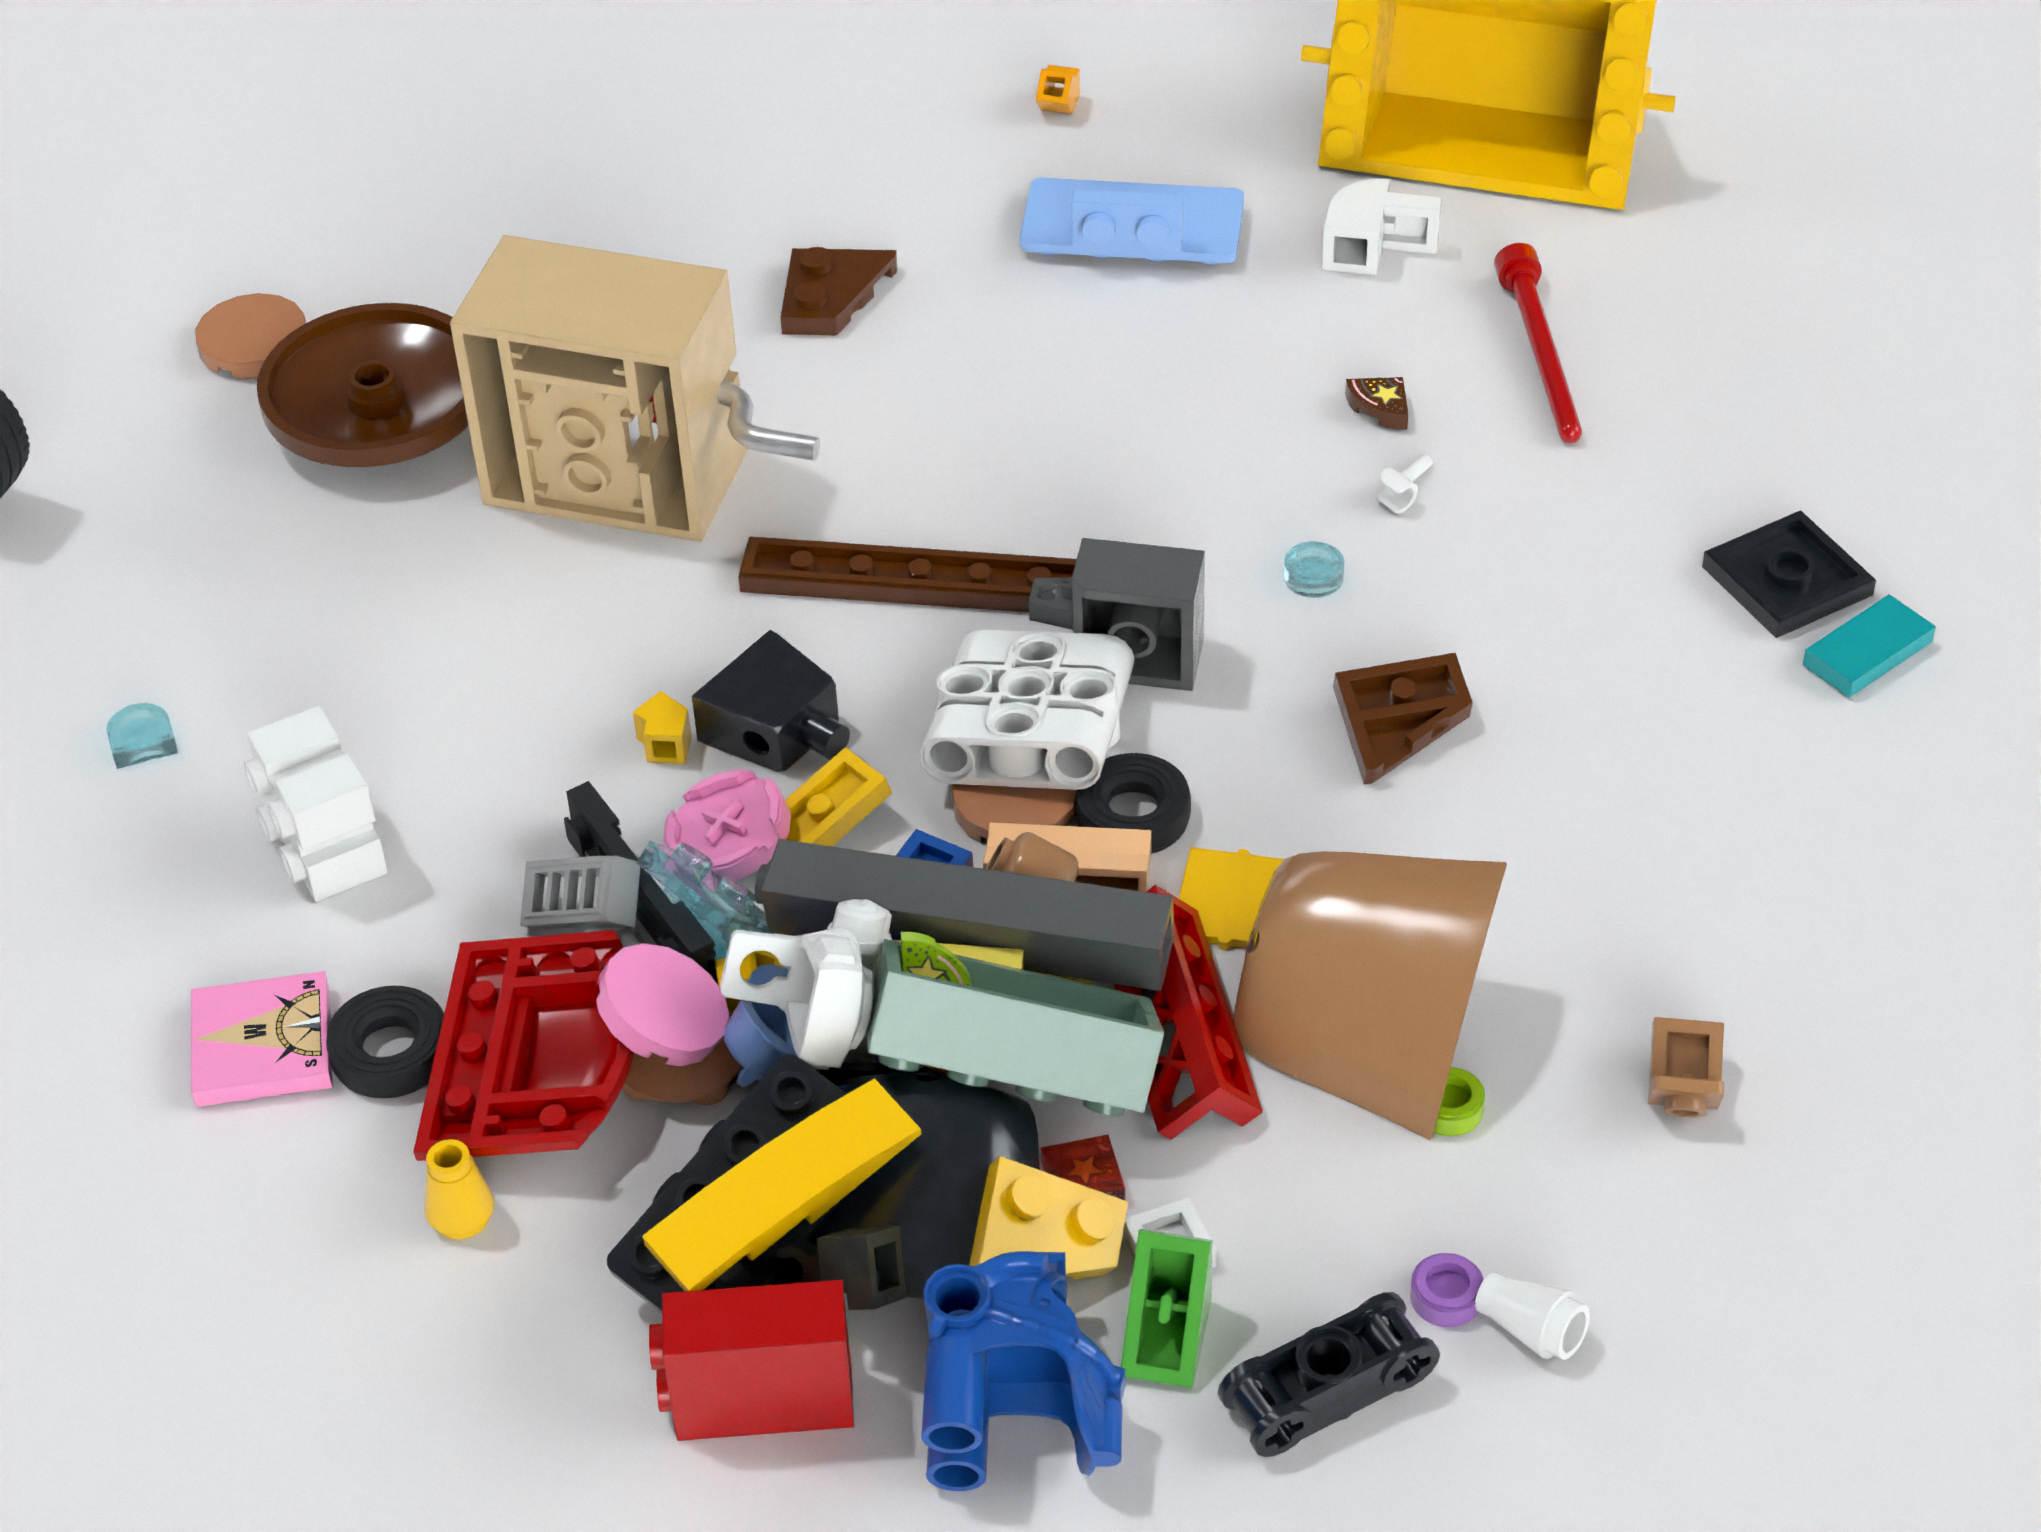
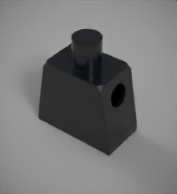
(770, 707)

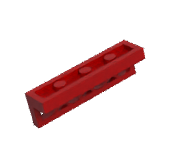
(1204, 1037)

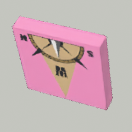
(260, 1039)

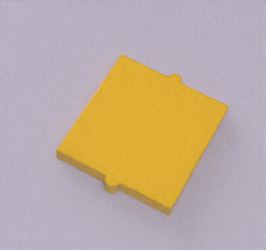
(1226, 892)

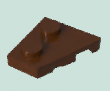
(830, 286)
(1400, 709)

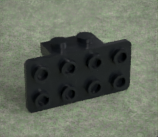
(774, 1105)

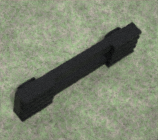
(670, 925)

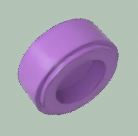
(1445, 1289)

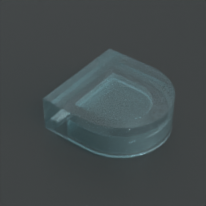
(140, 734)

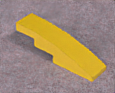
(781, 1185)

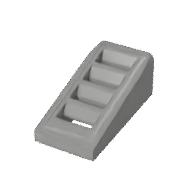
(615, 897)

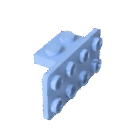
(1132, 220)

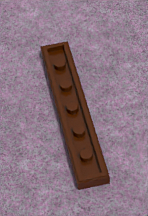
(895, 573)

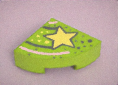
(930, 959)

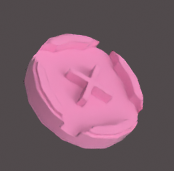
(731, 821)
(662, 1004)

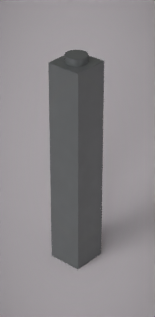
(1058, 923)

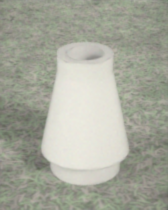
(1536, 1314)

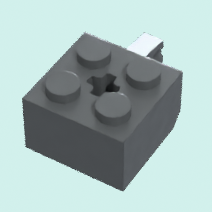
(1138, 594)

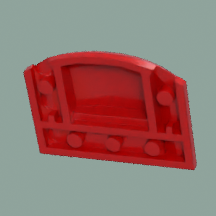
(524, 1048)

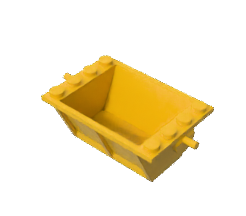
(1491, 93)

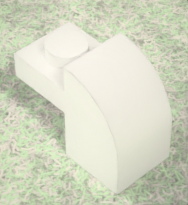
(1370, 218)

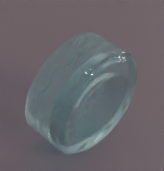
(1313, 569)

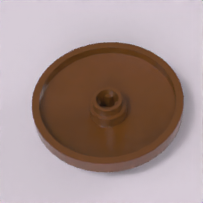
(364, 386)

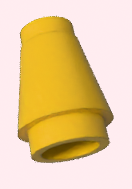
(456, 1192)

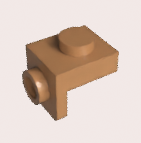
(1686, 1066)

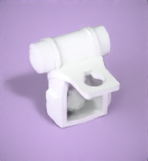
(827, 981)

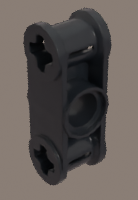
(1289, 1400)

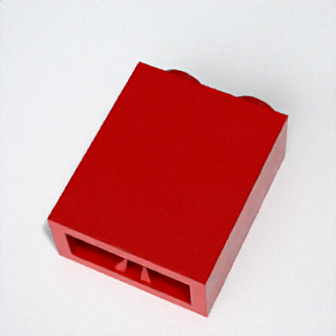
(754, 1360)

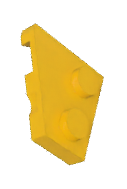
(1048, 1214)

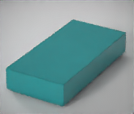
(1869, 645)

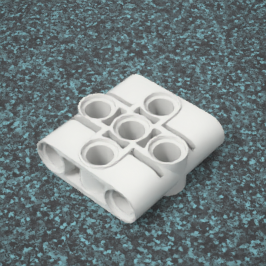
(1028, 709)

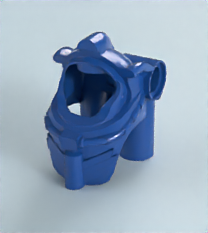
(1011, 1349)

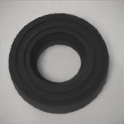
(1145, 775)
(376, 1010)

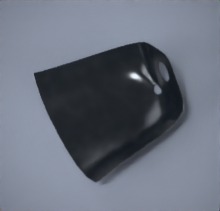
(940, 1177)

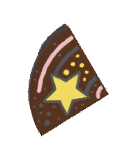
(1380, 399)

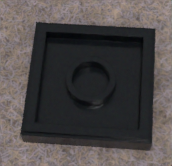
(1788, 573)

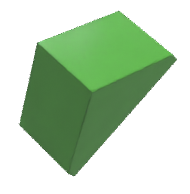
(1167, 1307)

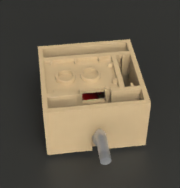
(566, 352)

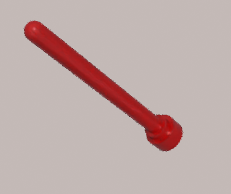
(1519, 272)

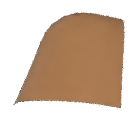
(1366, 975)

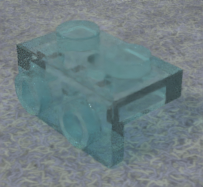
(715, 901)

